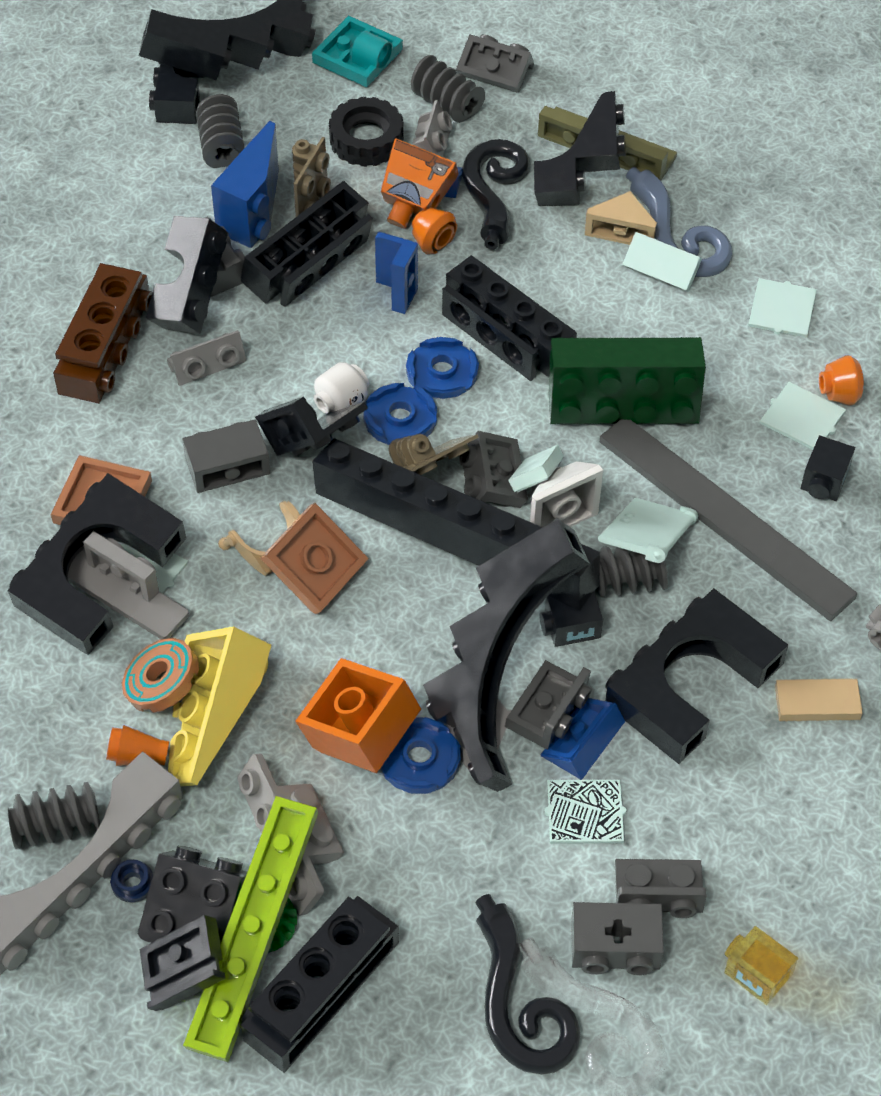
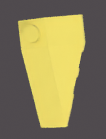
(227, 679)

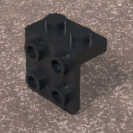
(187, 889)

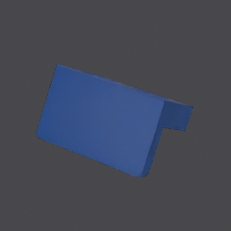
(398, 268)

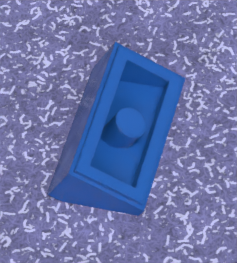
(586, 738)

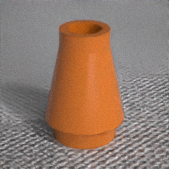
(128, 743)

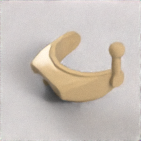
(249, 554)

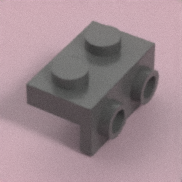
(547, 704)

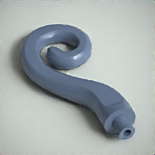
(656, 198)

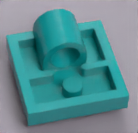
(357, 51)

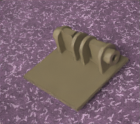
(310, 173)
(418, 454)

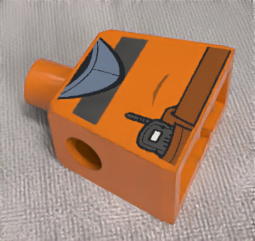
(415, 181)

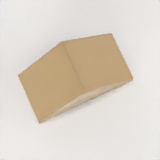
(619, 220)

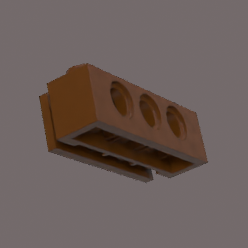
(101, 333)

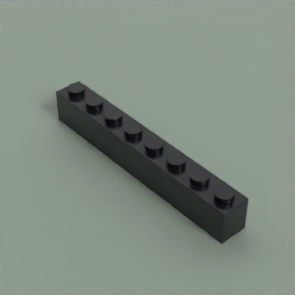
(434, 512)

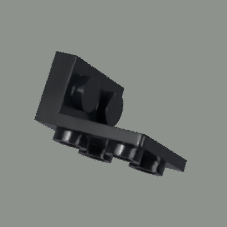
(296, 429)

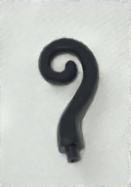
(496, 216)
(504, 941)

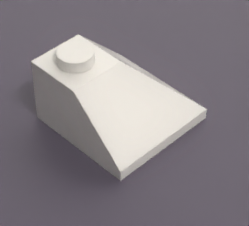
(568, 494)

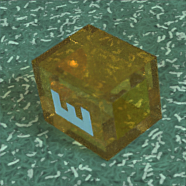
(759, 964)

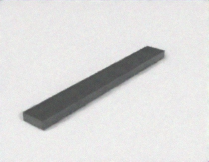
(729, 519)

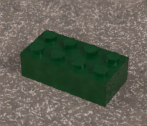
(626, 380)

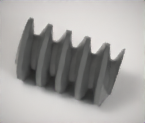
(455, 95)
(219, 130)
(629, 569)
(53, 816)

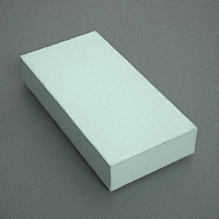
(662, 261)
(536, 469)

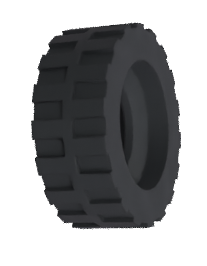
(365, 111)

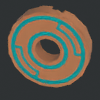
(140, 675)

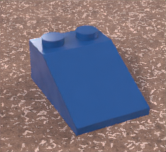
(247, 190)

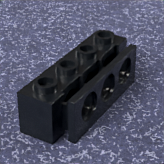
(306, 243)
(501, 299)
(344, 956)

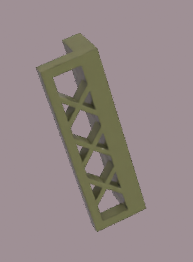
(564, 127)

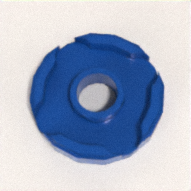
(442, 384)
(396, 396)
(427, 775)

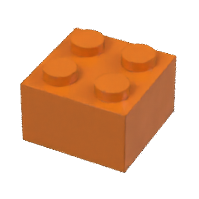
(358, 715)

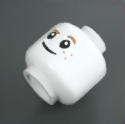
(340, 387)

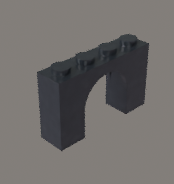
(114, 513)
(709, 628)

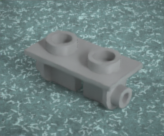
(433, 130)
(207, 358)

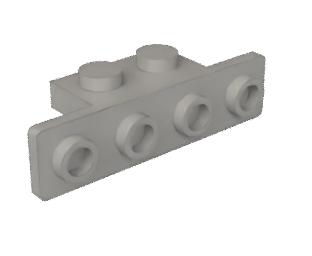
(125, 586)
(323, 847)

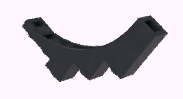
(211, 44)
(513, 588)

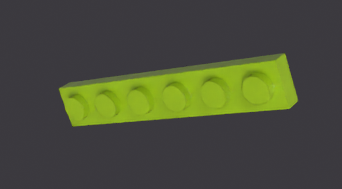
(252, 928)

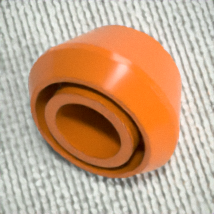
(433, 229)
(842, 380)

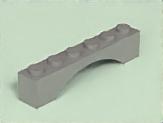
(138, 801)

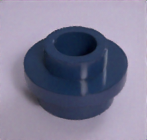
(130, 869)

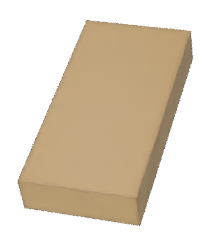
(818, 699)

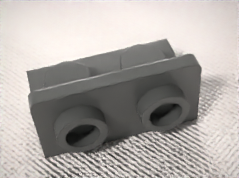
(495, 62)
(489, 467)
(661, 881)

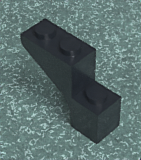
(595, 149)

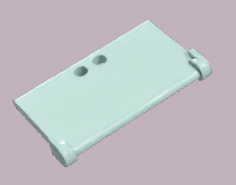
(648, 528)

